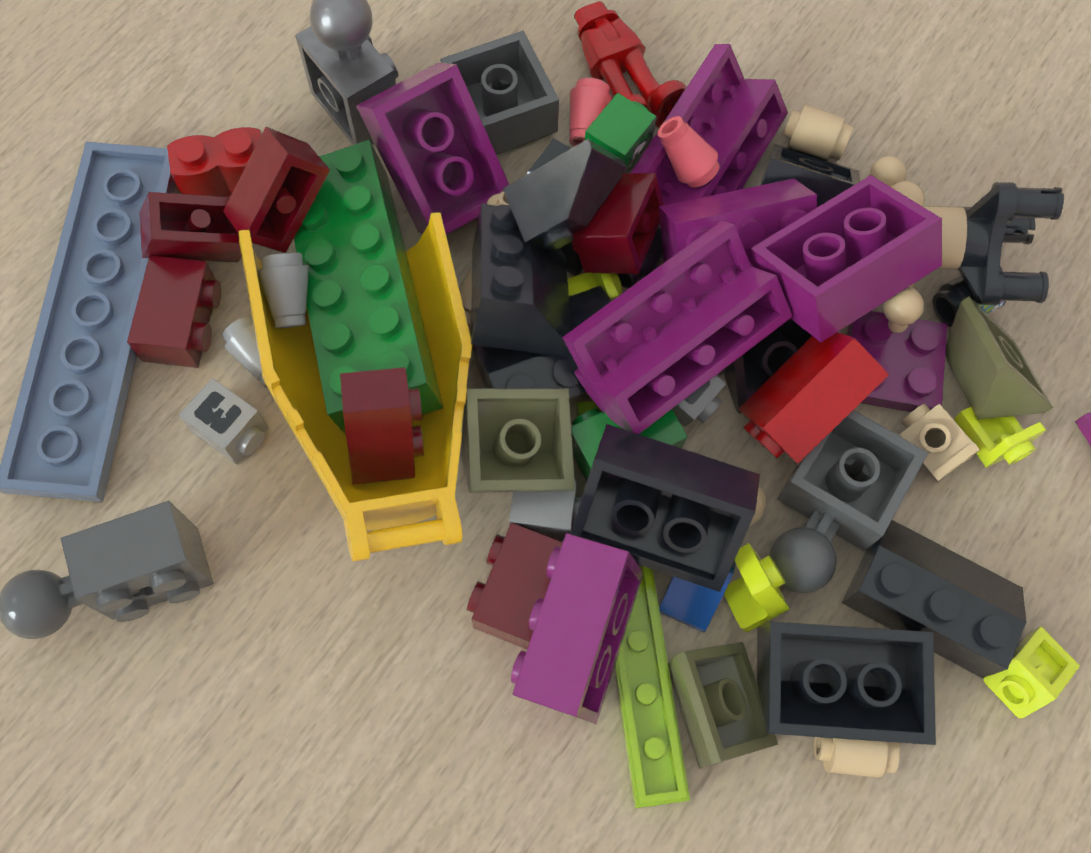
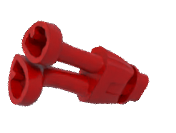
(614, 49)

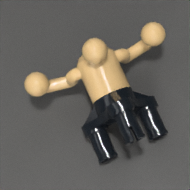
(974, 241)

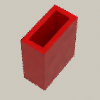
(811, 395)

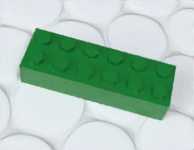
(361, 281)

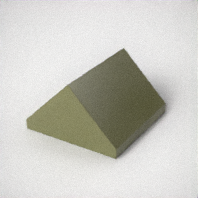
(992, 367)
(517, 441)
(719, 703)

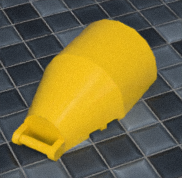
(295, 383)

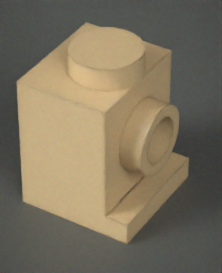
(952, 454)

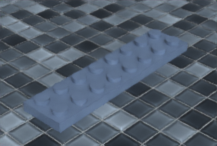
(80, 351)

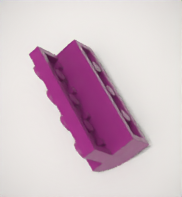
(730, 115)
(676, 329)

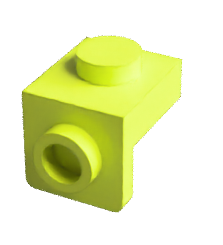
(999, 437)
(756, 594)

